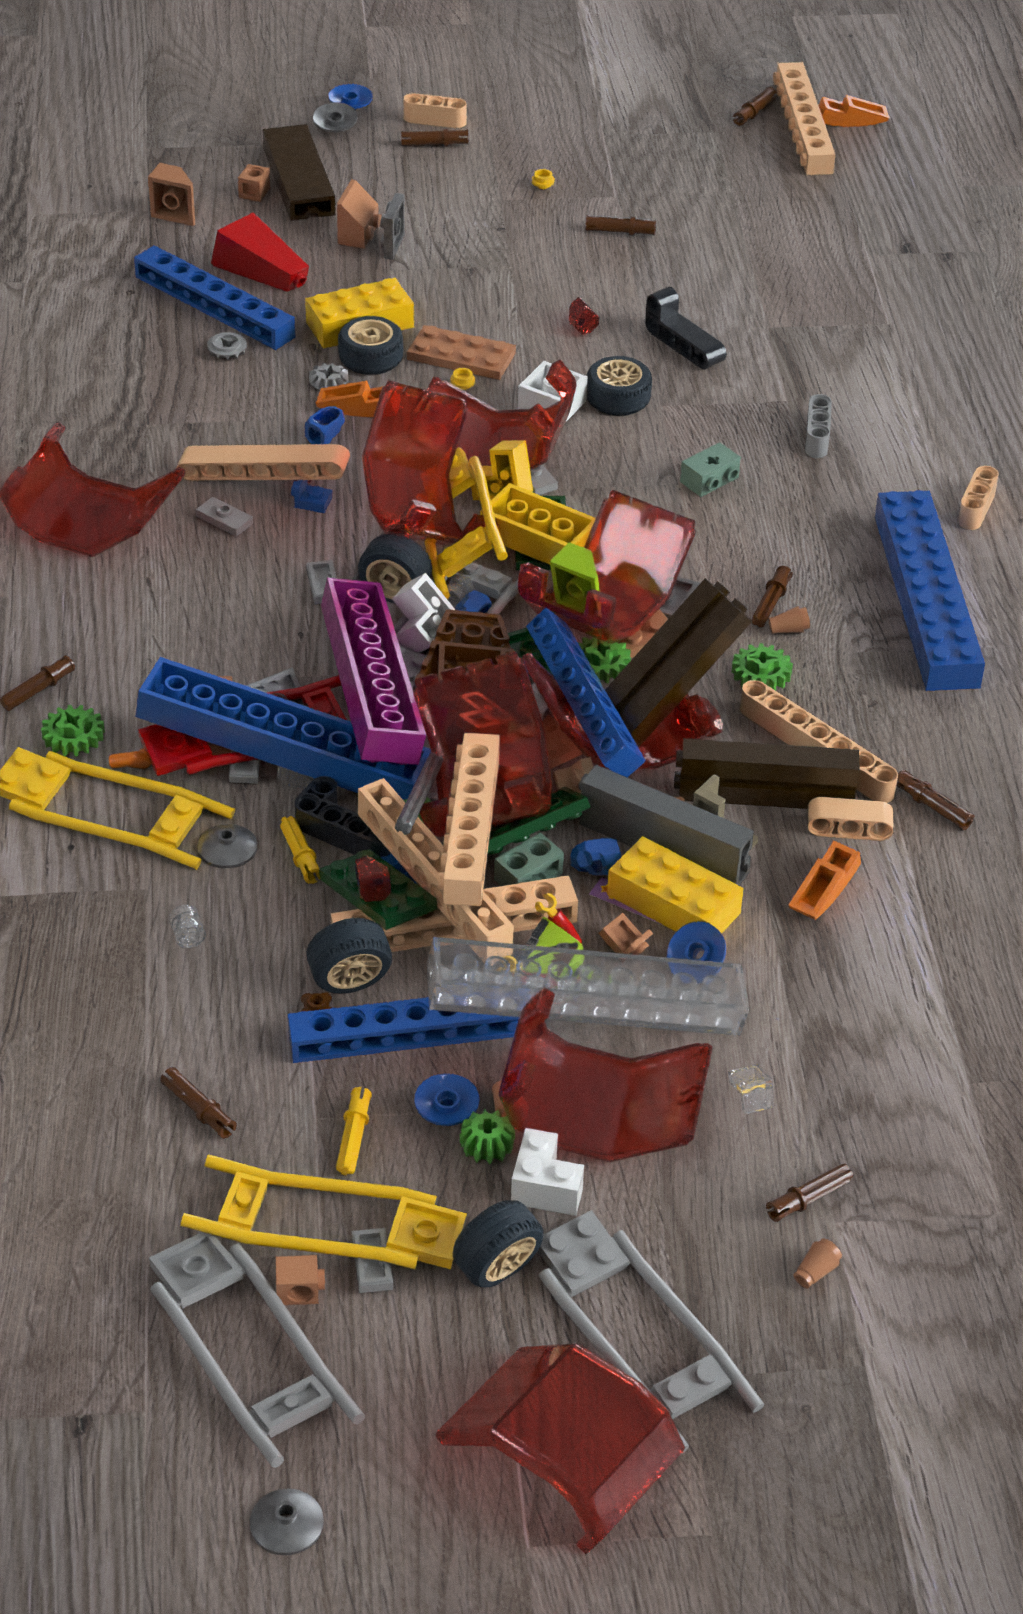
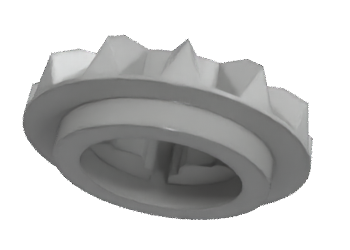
(233, 345)
(337, 376)

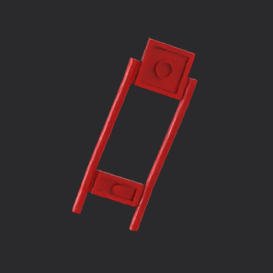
(175, 750)

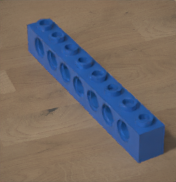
(215, 297)
(585, 694)
(387, 1029)

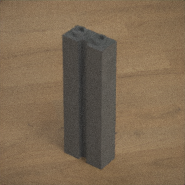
(633, 810)

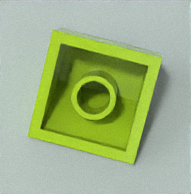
(573, 576)

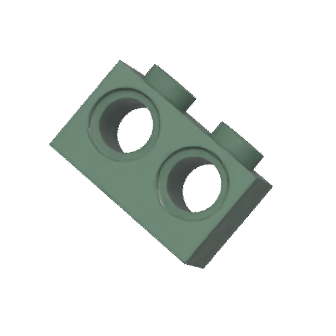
(529, 861)

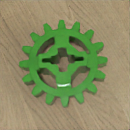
(605, 657)
(762, 665)
(73, 730)

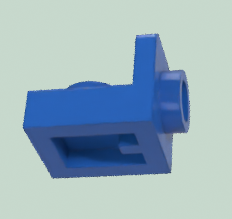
(310, 497)

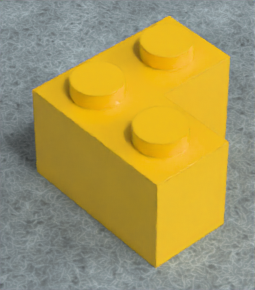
(508, 465)

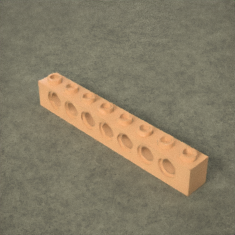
(804, 118)
(469, 820)
(421, 858)
(513, 900)

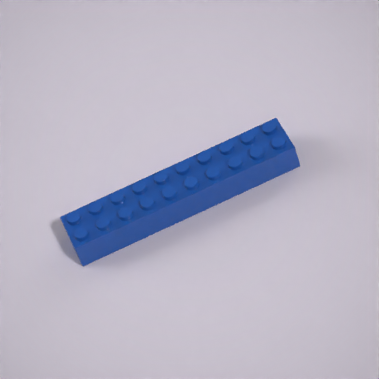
(929, 591)
(264, 727)

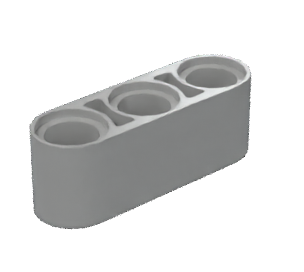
(818, 426)

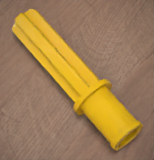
(304, 856)
(355, 1121)

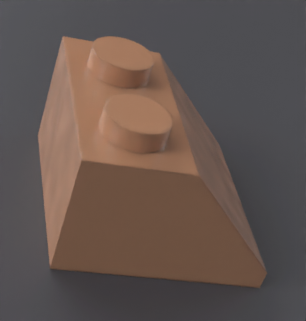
(171, 194)
(356, 216)

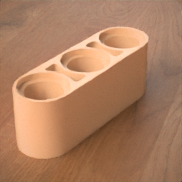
(435, 110)
(978, 497)
(850, 818)

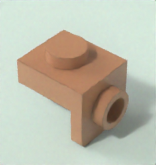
(624, 936)

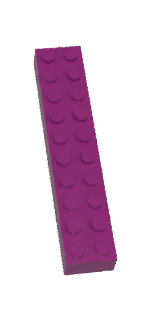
(372, 672)

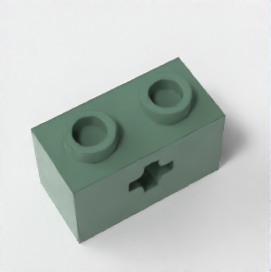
(710, 469)

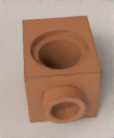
(254, 182)
(299, 1279)

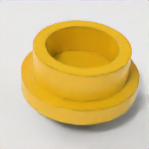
(542, 179)
(462, 378)

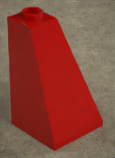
(258, 254)

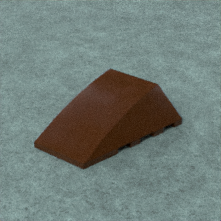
(465, 639)

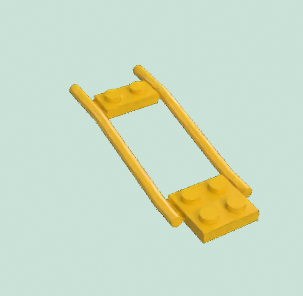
(475, 543)
(34, 781)
(417, 1234)

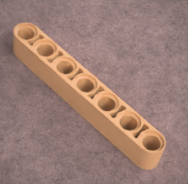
(264, 462)
(800, 728)

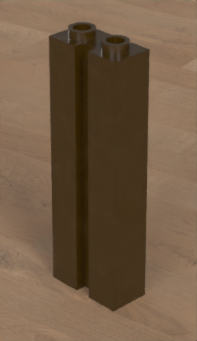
(299, 172)
(676, 658)
(767, 772)

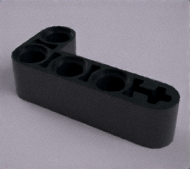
(680, 333)
(326, 820)

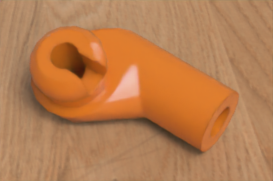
(133, 759)

